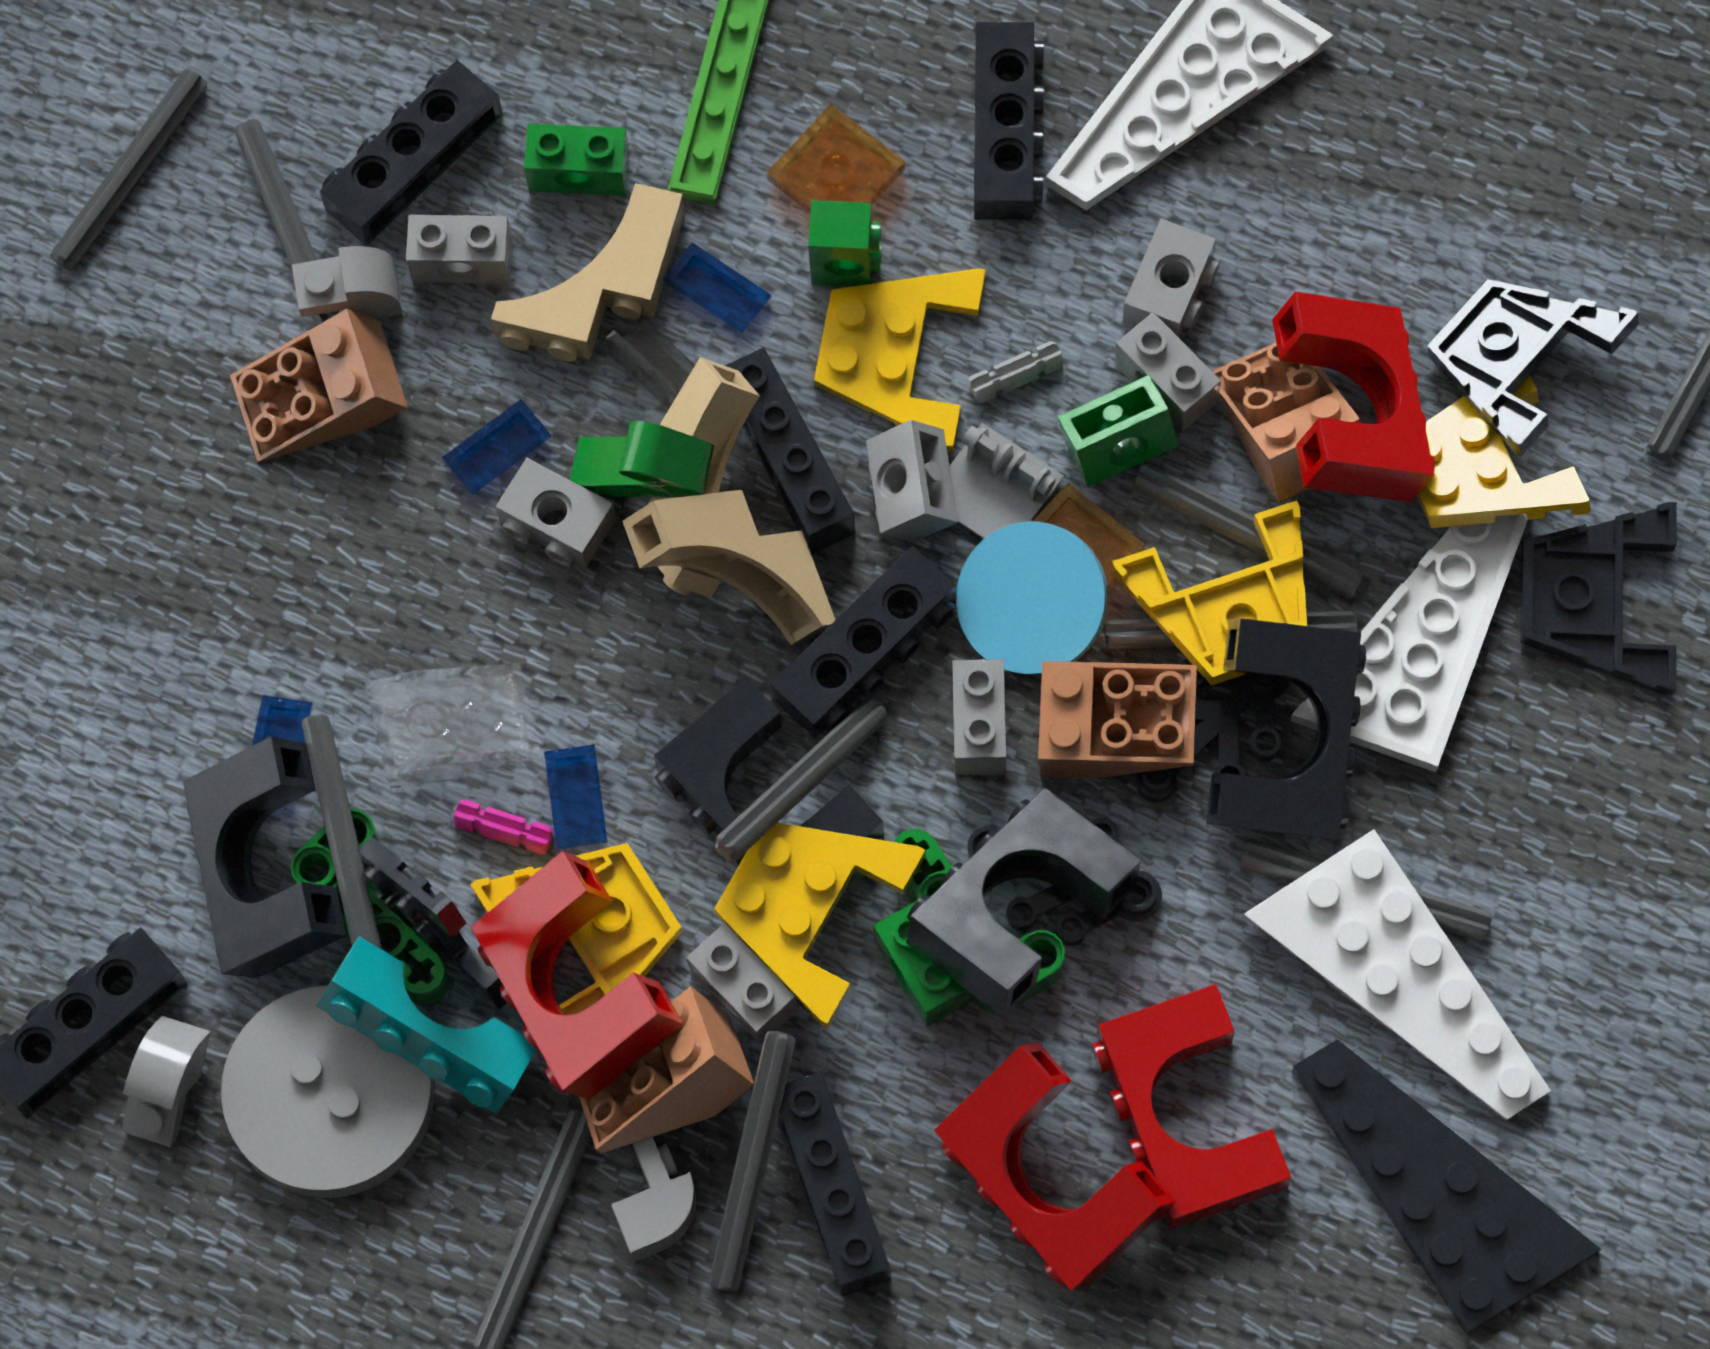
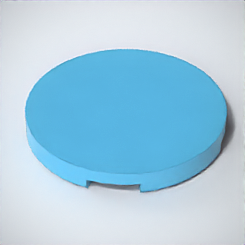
(1031, 596)

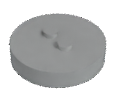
(321, 1101)

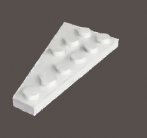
(1183, 82)
(1429, 642)
(1385, 952)

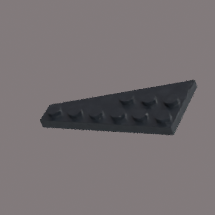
(1457, 1211)

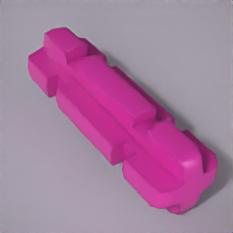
(503, 827)

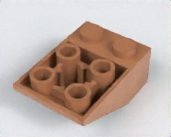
(319, 386)
(1273, 409)
(1115, 718)
(675, 1083)

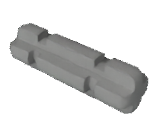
(1015, 372)

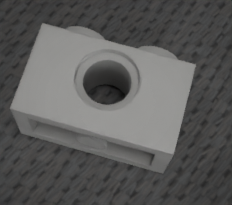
(459, 249)
(1172, 253)
(1176, 371)
(911, 481)
(540, 491)
(979, 717)
(742, 983)

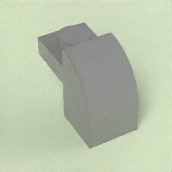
(355, 280)
(160, 1077)
(659, 1214)

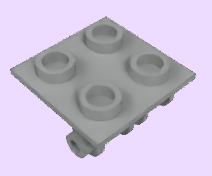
(998, 482)

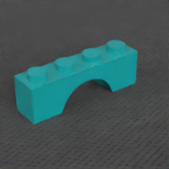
(373, 1000)

